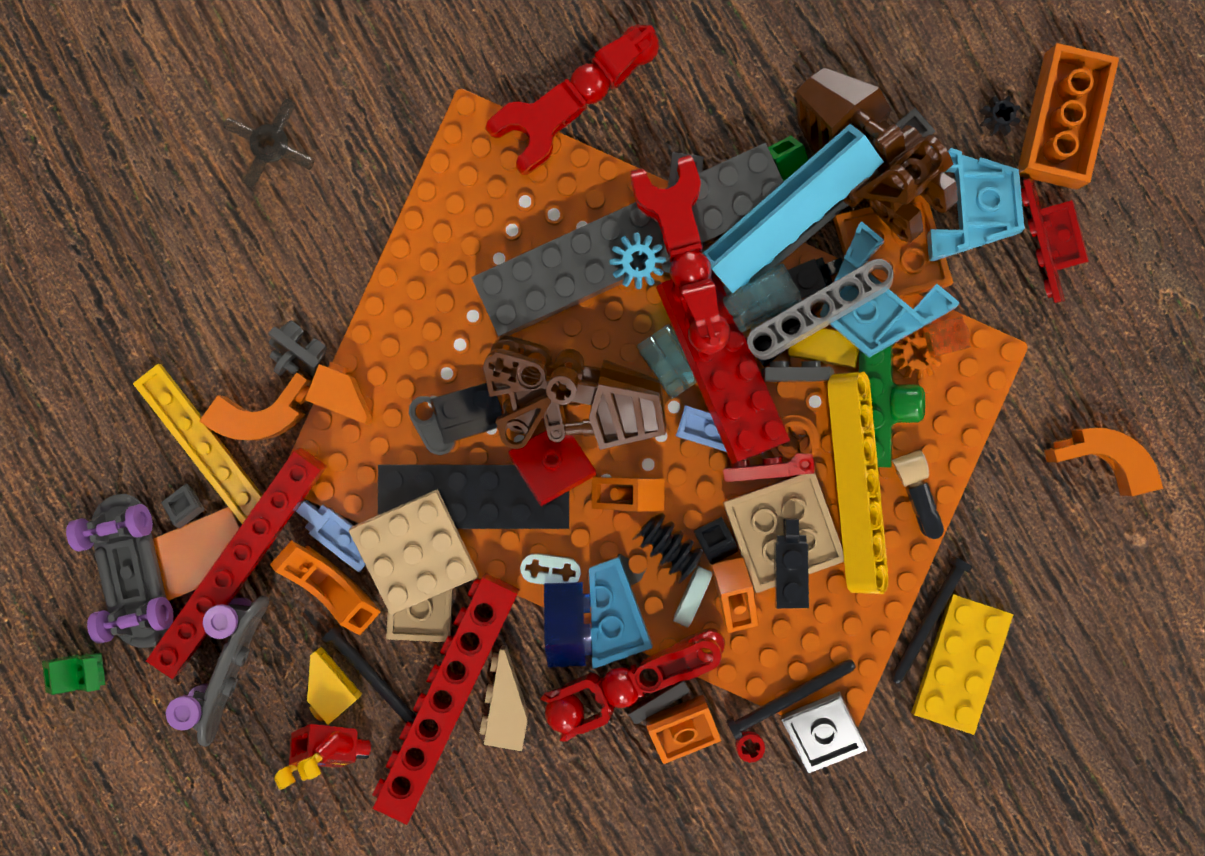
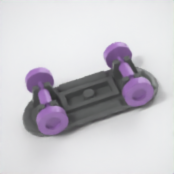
(126, 571)
(206, 702)

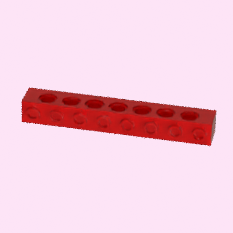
(237, 560)
(401, 802)

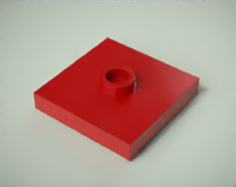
(552, 466)

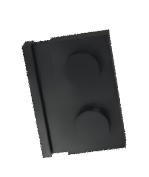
(466, 413)

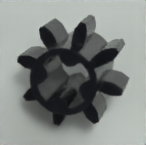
(1000, 107)

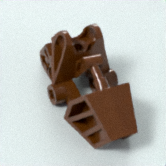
(910, 165)
(622, 401)

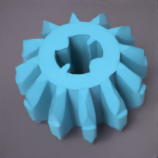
(648, 263)

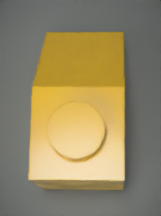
(328, 688)

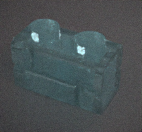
(762, 298)
(667, 361)

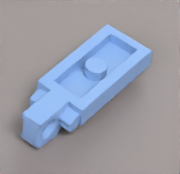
(699, 428)
(332, 532)

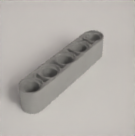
(829, 295)

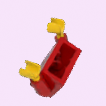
(321, 746)

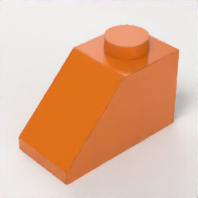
(338, 393)
(628, 494)
(735, 594)

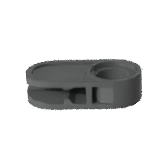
(429, 429)

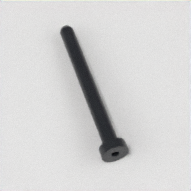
(930, 618)
(369, 674)
(789, 698)

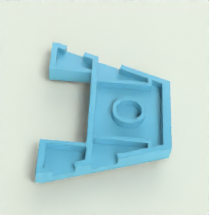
(986, 205)
(886, 316)

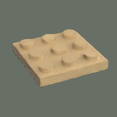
(760, 516)
(413, 552)

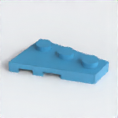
(615, 615)

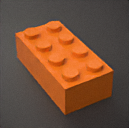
(1067, 116)

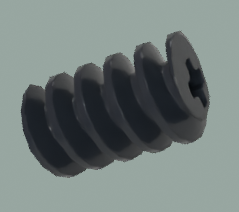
(669, 546)

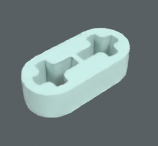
(552, 562)
(692, 596)

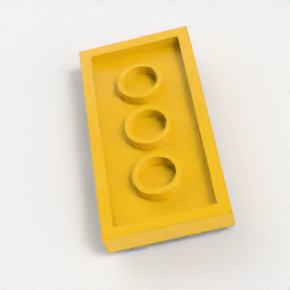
(962, 664)

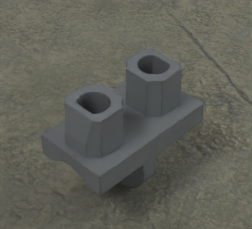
(291, 353)

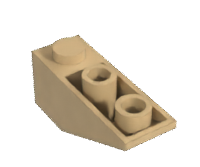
(508, 711)

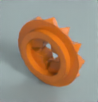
(916, 368)
(799, 426)

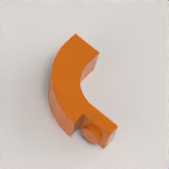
(240, 424)
(1129, 460)
(328, 584)

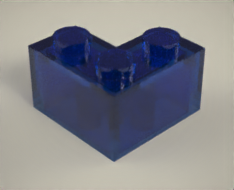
(565, 634)

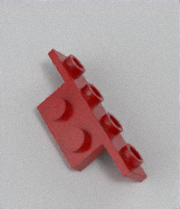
(1058, 237)

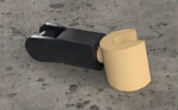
(911, 470)

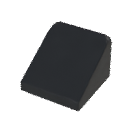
(716, 540)

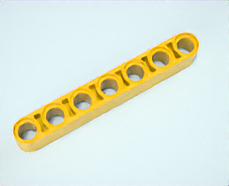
(858, 483)

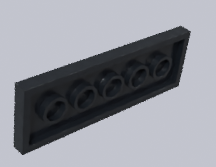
(473, 495)

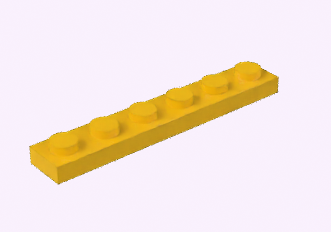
(199, 441)

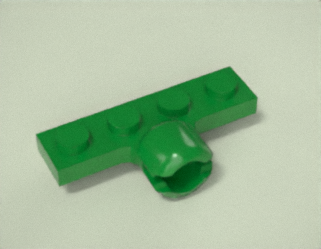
(890, 401)

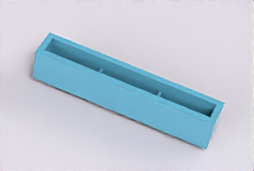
(793, 207)

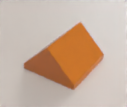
(682, 729)

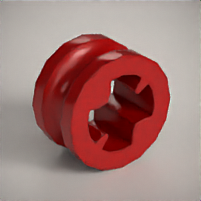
(744, 755)

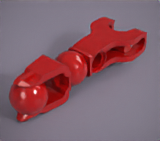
(570, 98)
(689, 266)
(624, 686)

